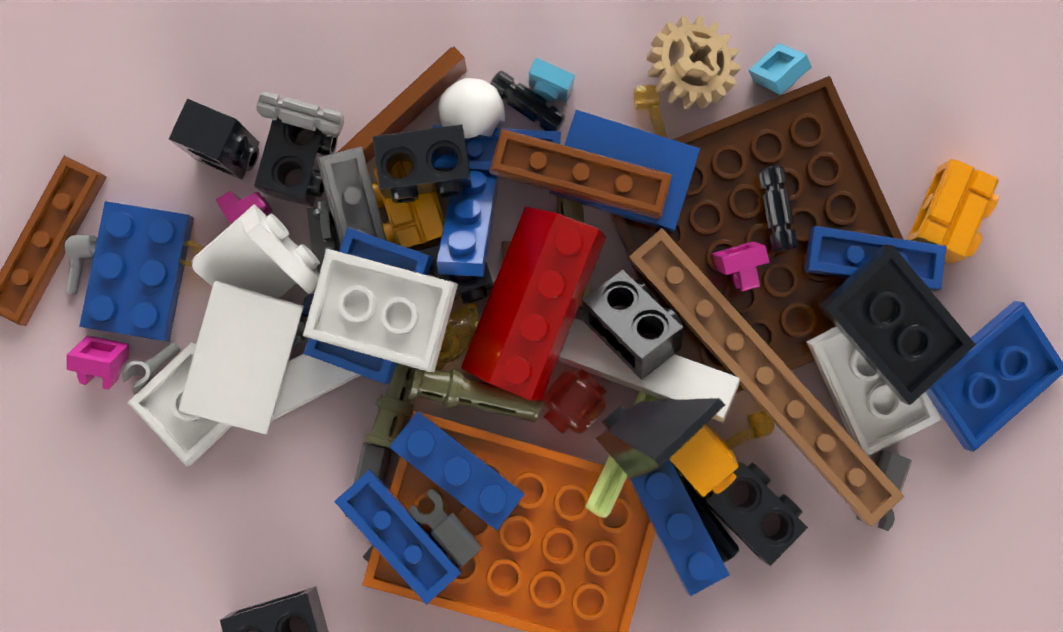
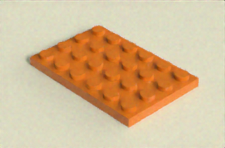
(550, 558)

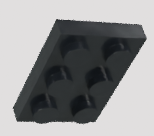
(897, 324)

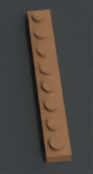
(766, 378)

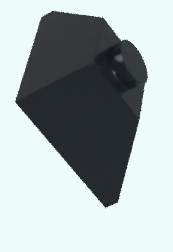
(653, 431)

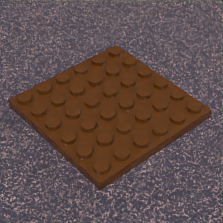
(725, 208)

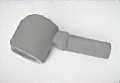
(77, 248)
(146, 368)

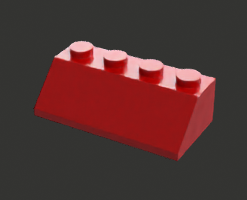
(533, 302)

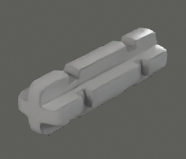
(300, 114)

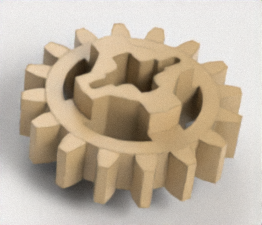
(699, 62)

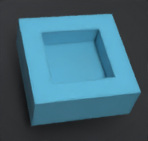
(780, 68)
(550, 81)

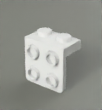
(257, 257)

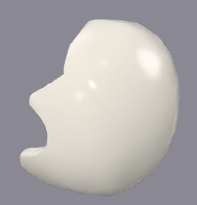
(472, 104)

